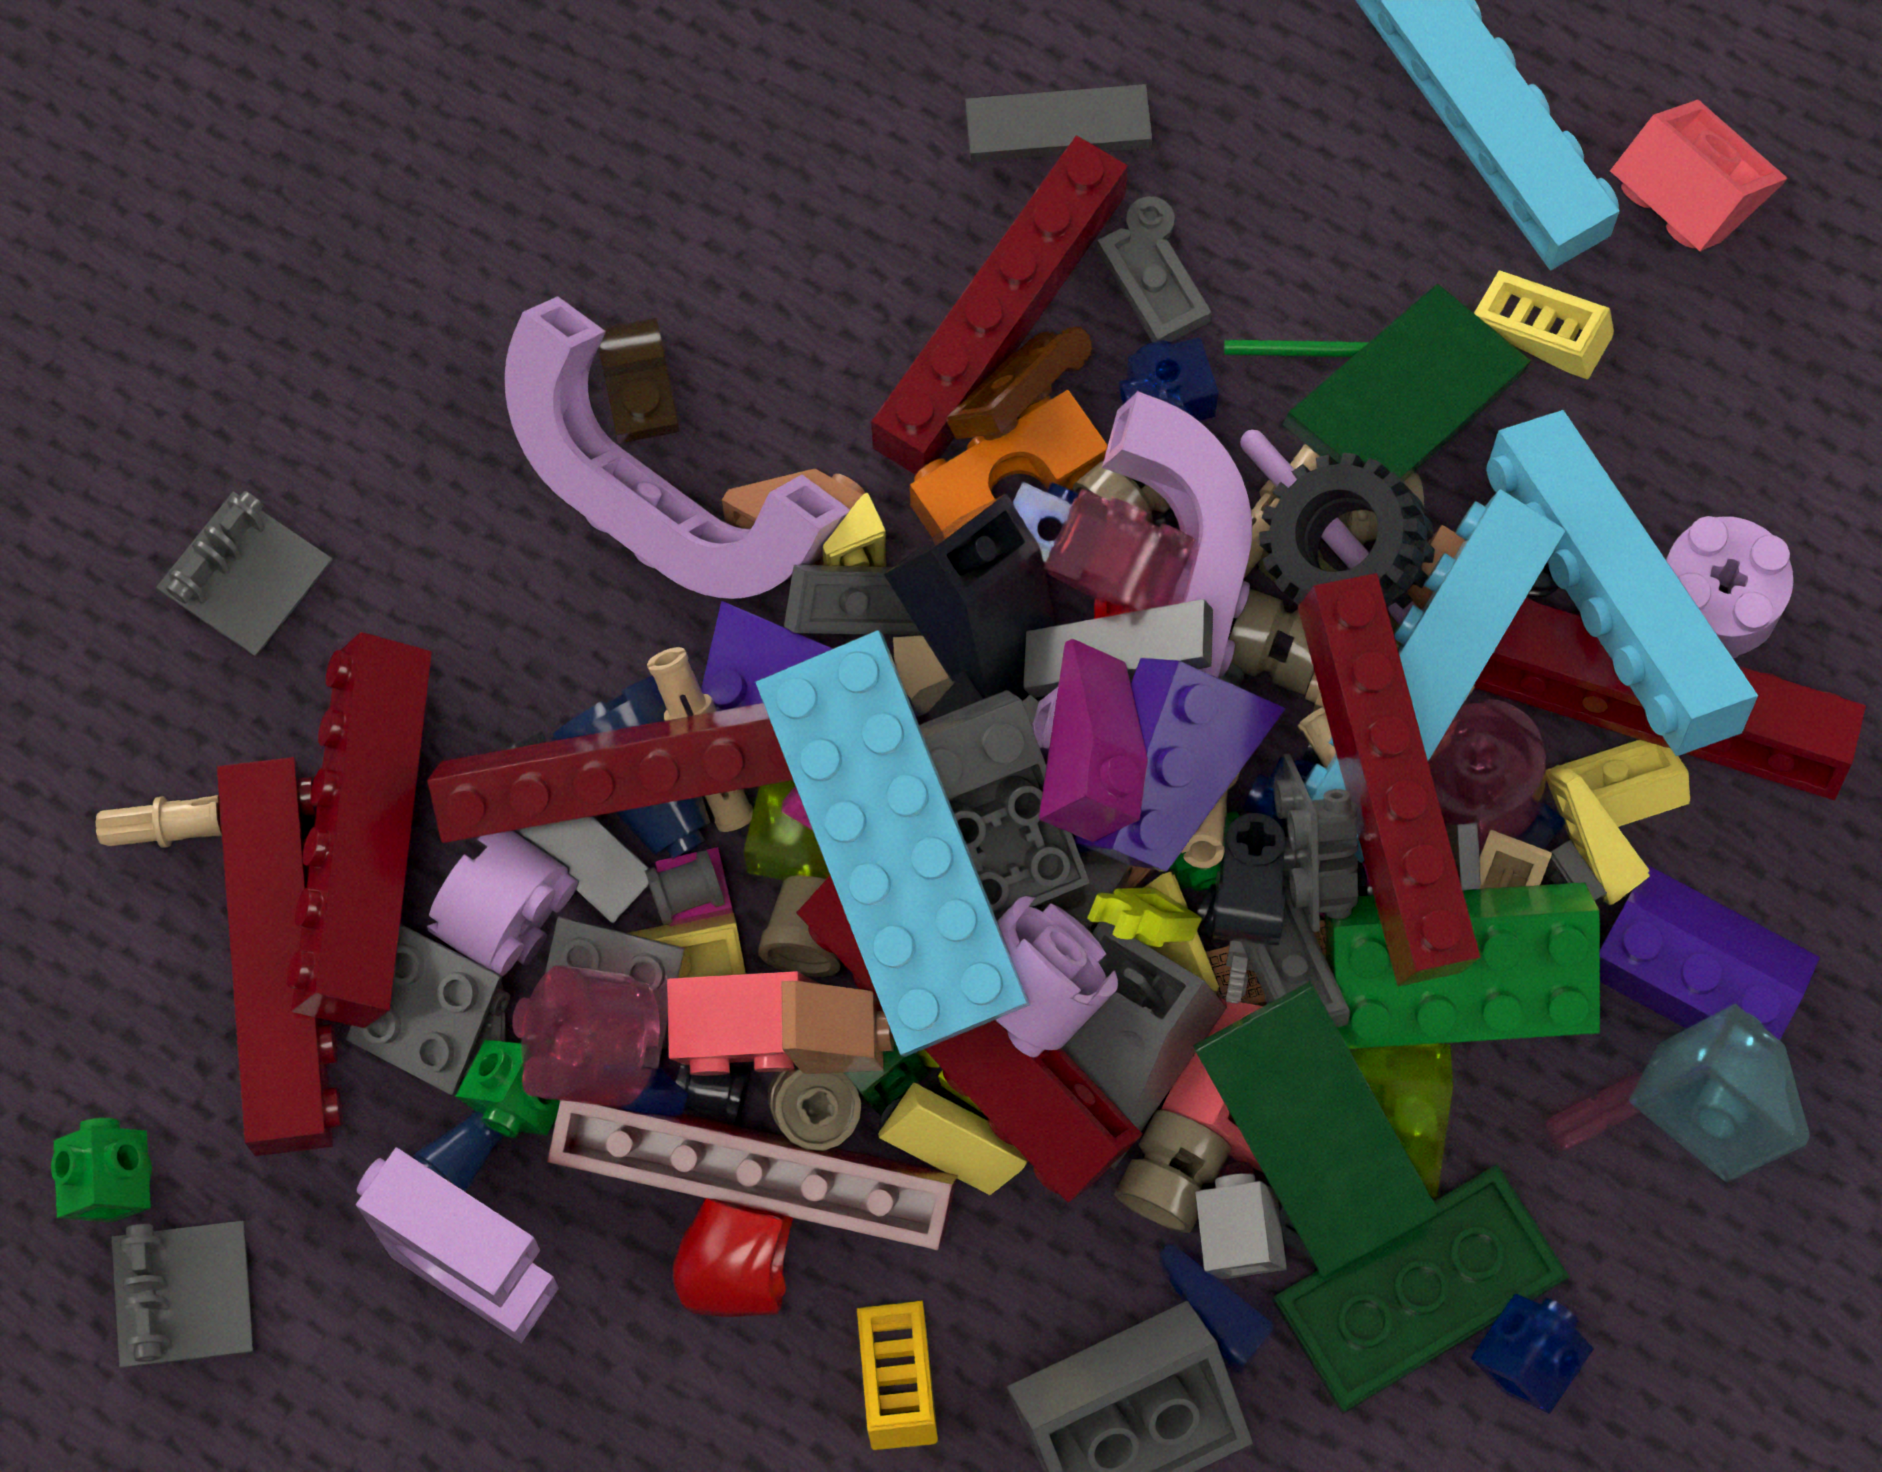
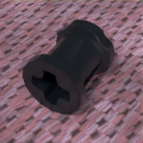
(715, 1094)

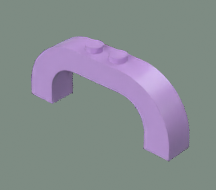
(626, 499)
(1210, 501)

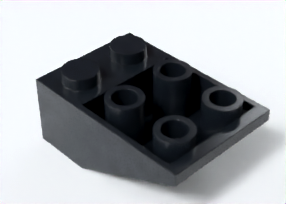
(977, 596)

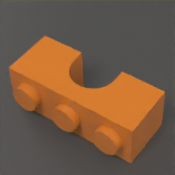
(1049, 443)

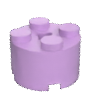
(1745, 561)
(500, 901)
(1058, 973)

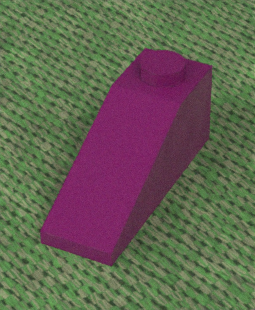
(1094, 748)

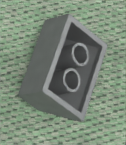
(1135, 1402)

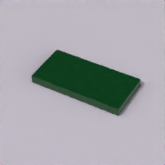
(1409, 387)
(1316, 1128)
(1420, 1291)

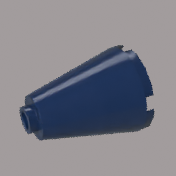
(661, 826)

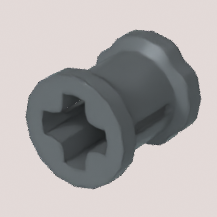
(684, 887)

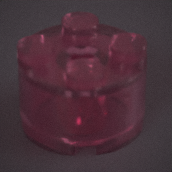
(1117, 554)
(1495, 740)
(586, 1036)

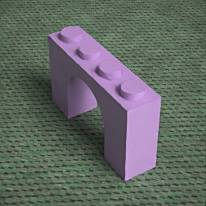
(456, 1243)

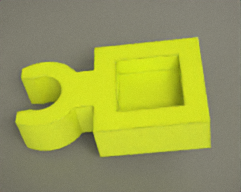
(1145, 916)

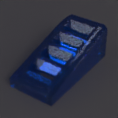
(1229, 1319)

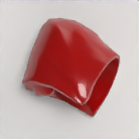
(732, 1261)

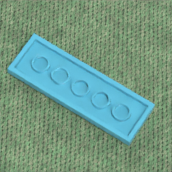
(892, 844)

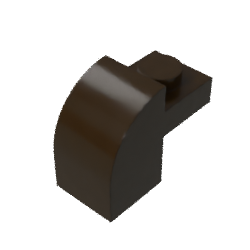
(637, 381)

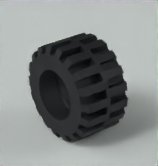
(1326, 494)

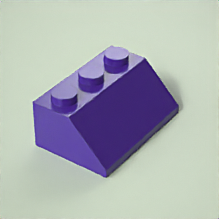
(1699, 957)

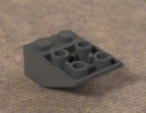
(996, 791)
(1145, 1029)

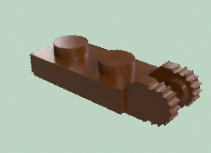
(1019, 383)

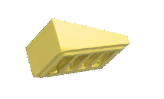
(1558, 350)
(1597, 836)

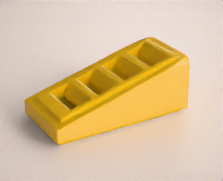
(904, 1428)

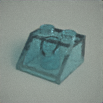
(1725, 1094)

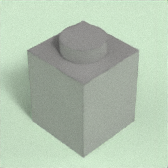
(1240, 1228)

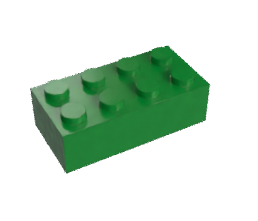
(1531, 980)

